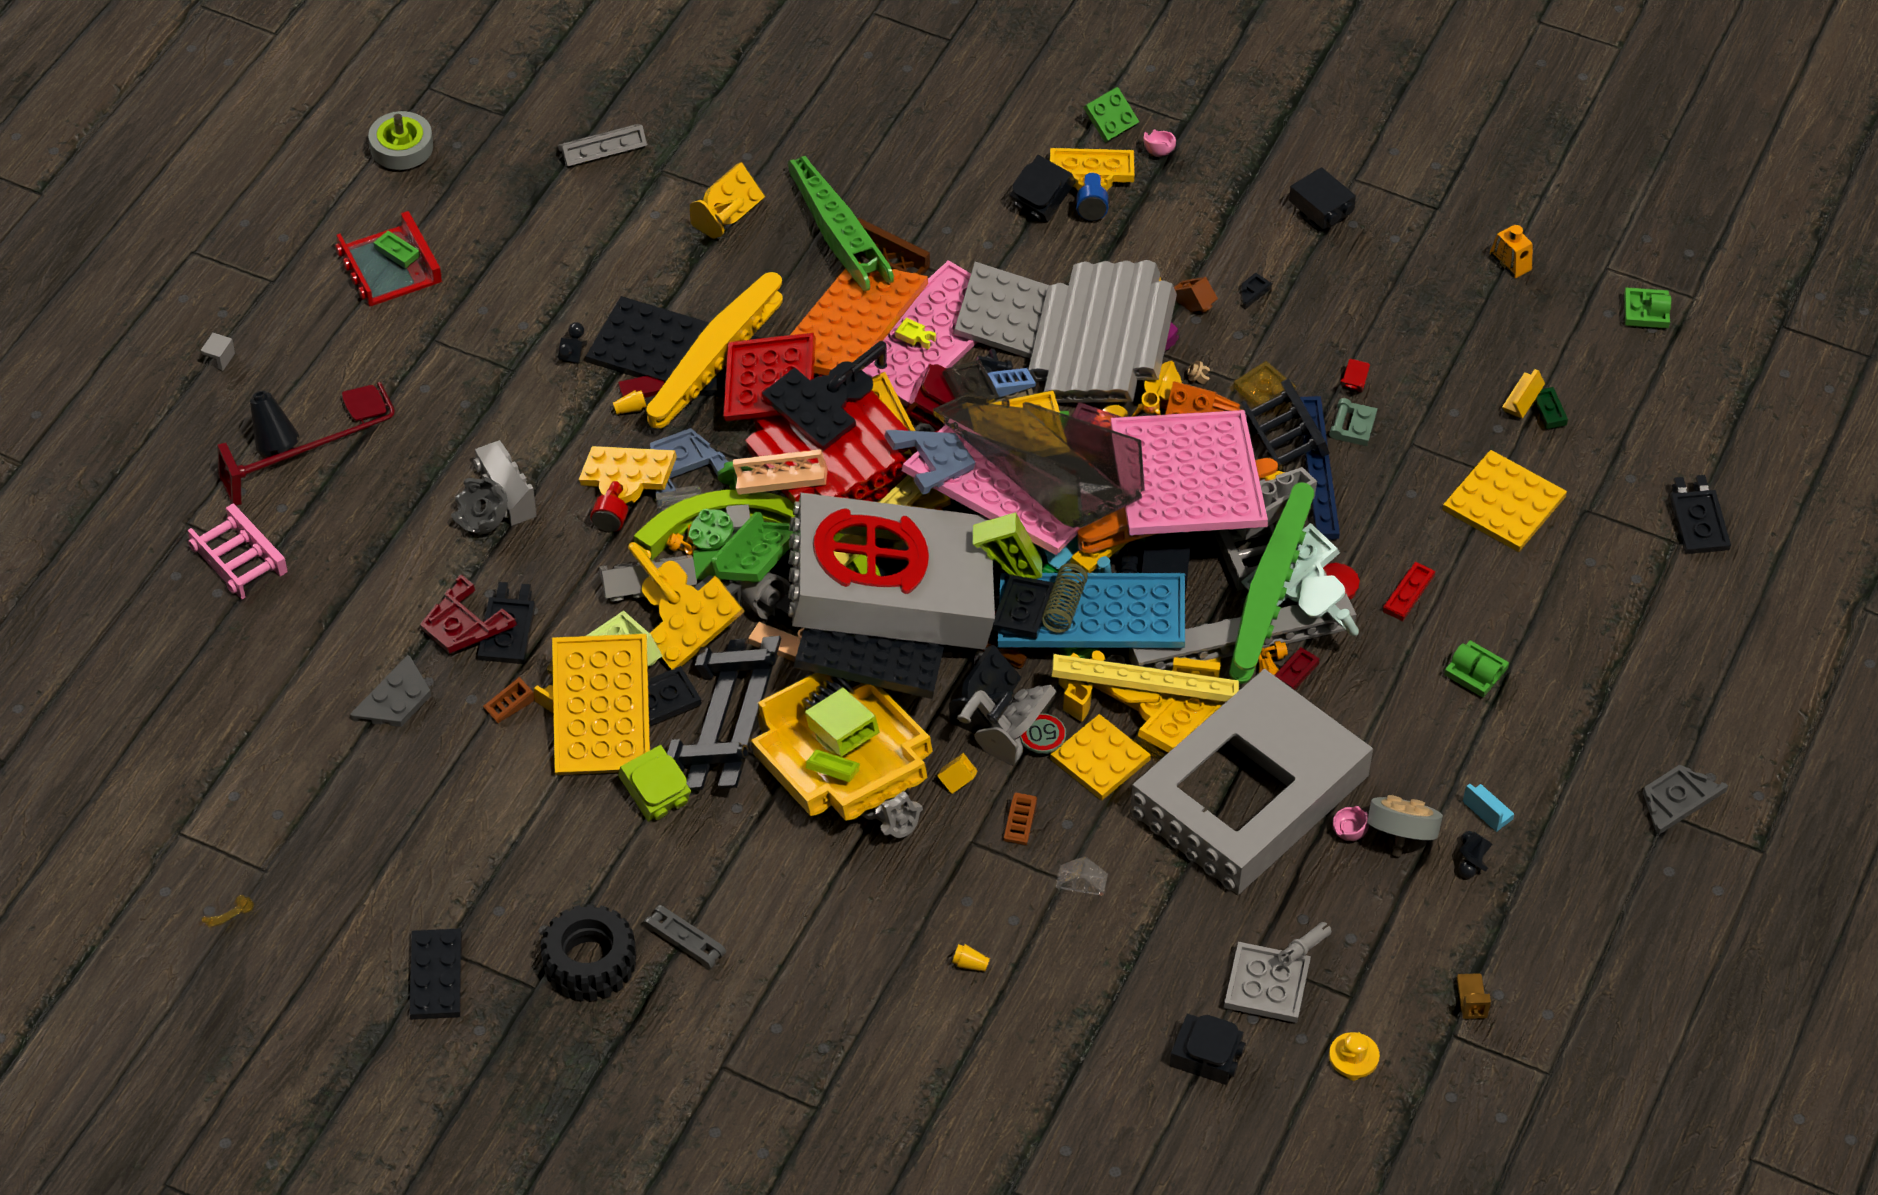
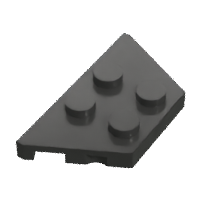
(395, 697)
(1678, 796)

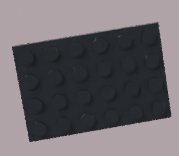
(872, 660)

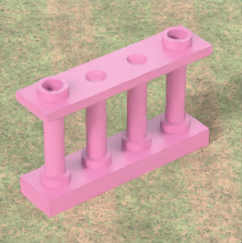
(248, 534)

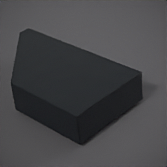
(1253, 289)

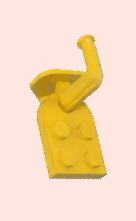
(733, 195)

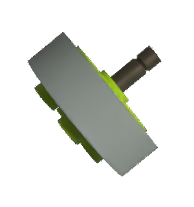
(400, 140)

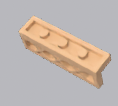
(782, 475)

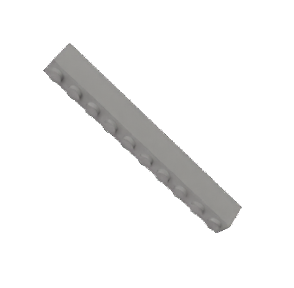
(1219, 638)

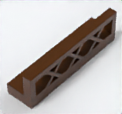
(897, 248)

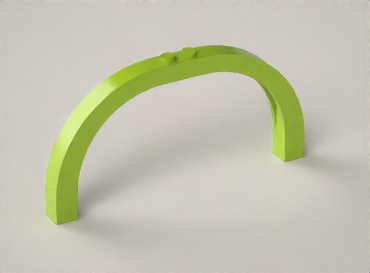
(678, 516)

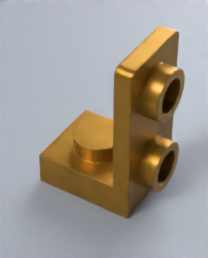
(1472, 996)

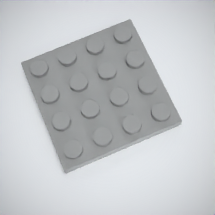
(1001, 310)

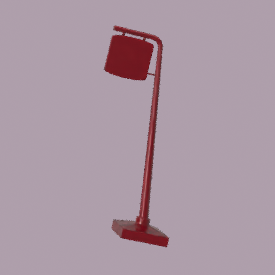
(359, 402)

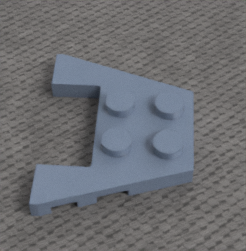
(940, 451)
(691, 453)

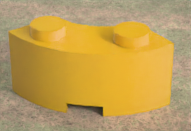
(1076, 696)

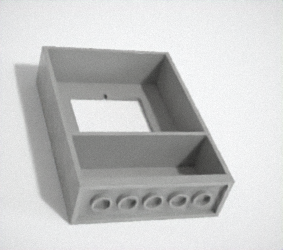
(1287, 739)

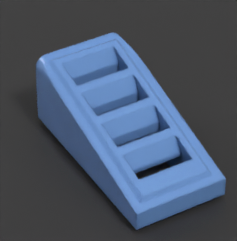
(1000, 378)

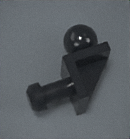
(571, 347)
(991, 362)
(1473, 849)

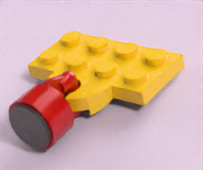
(621, 479)

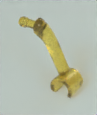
(244, 905)

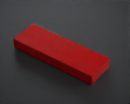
(1409, 591)

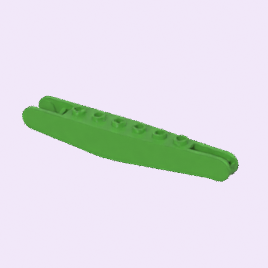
(839, 224)
(1268, 583)

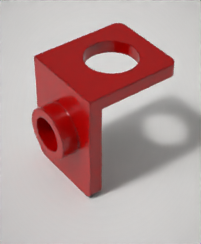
(1355, 375)

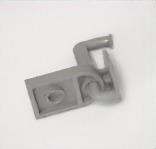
(1004, 738)

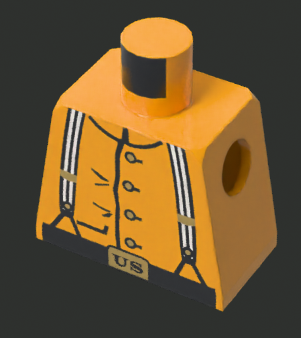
(1513, 251)

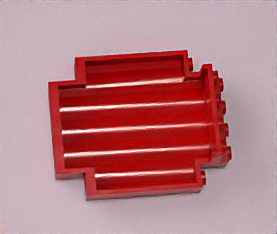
(858, 463)

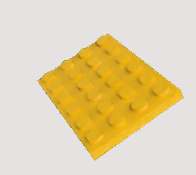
(599, 702)

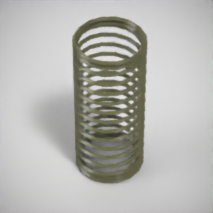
(1047, 611)

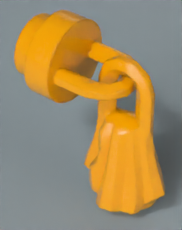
(675, 540)
(1267, 662)

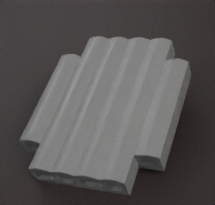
(1103, 331)

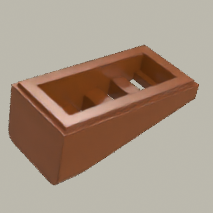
(511, 690)
(1021, 804)

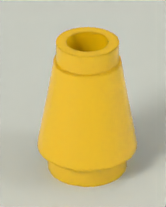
(630, 403)
(969, 958)

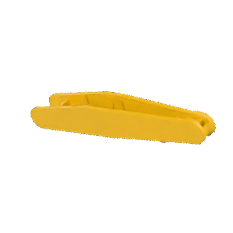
(710, 350)

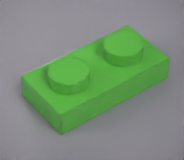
(396, 249)

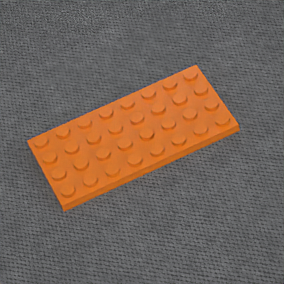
(855, 320)

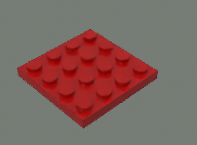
(757, 366)

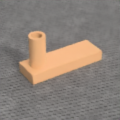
(788, 645)

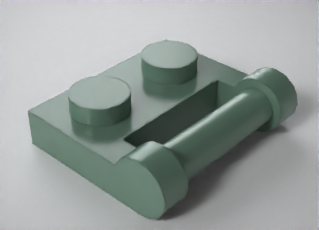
(1360, 426)

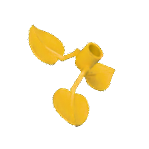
(1154, 390)

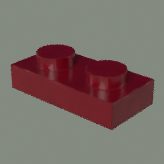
(1297, 668)

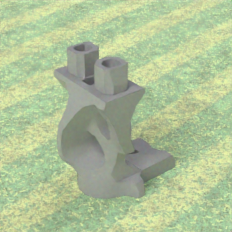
(897, 815)

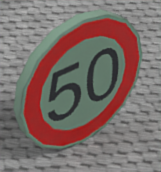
(1044, 734)

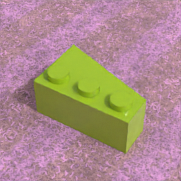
(1010, 545)

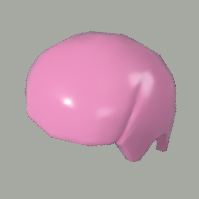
(1159, 143)
(1350, 823)

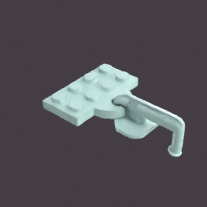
(1311, 585)

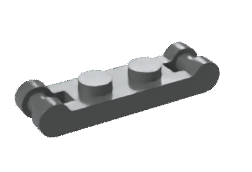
(684, 936)

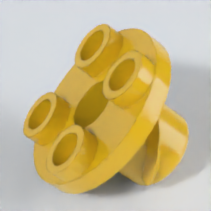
(1354, 1055)

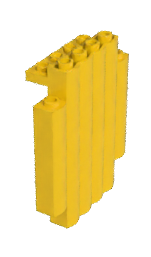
(887, 761)

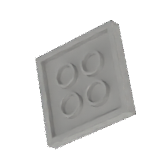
(1265, 985)

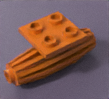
(1191, 399)

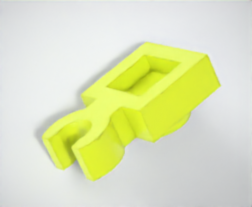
(914, 332)

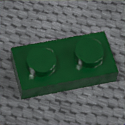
(1550, 408)

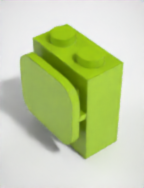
(841, 722)
(655, 783)

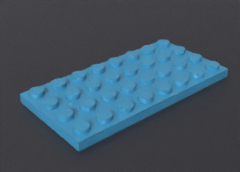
(1114, 613)

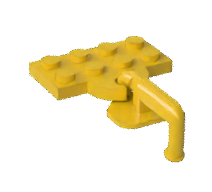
(688, 614)
(1167, 715)

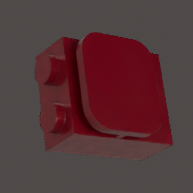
(928, 394)

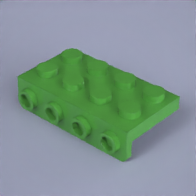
(752, 550)

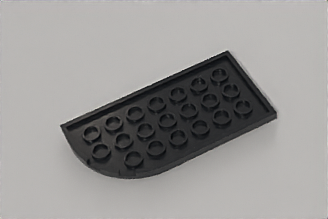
(649, 342)

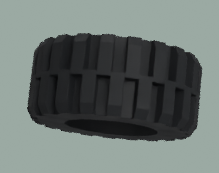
(584, 926)

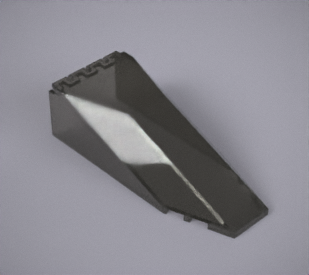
(1055, 459)

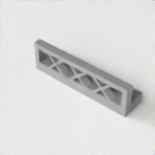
(603, 144)

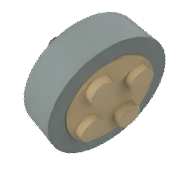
(1404, 820)

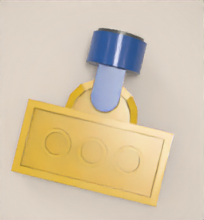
(1094, 175)

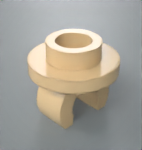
(1197, 372)

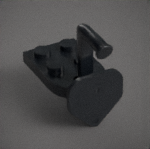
(996, 678)

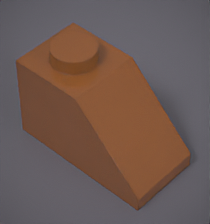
(1195, 294)

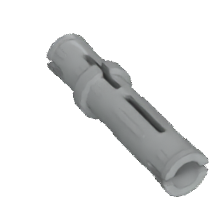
(1299, 947)

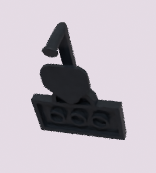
(819, 403)

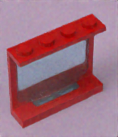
(381, 277)

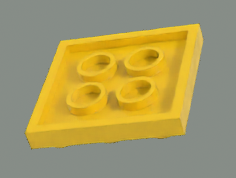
(1100, 757)

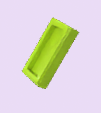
(832, 765)

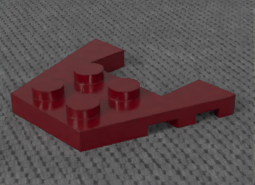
(455, 626)

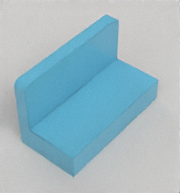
(1487, 806)

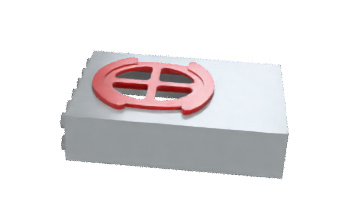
(936, 599)

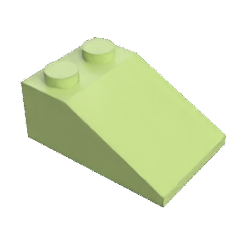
(623, 625)

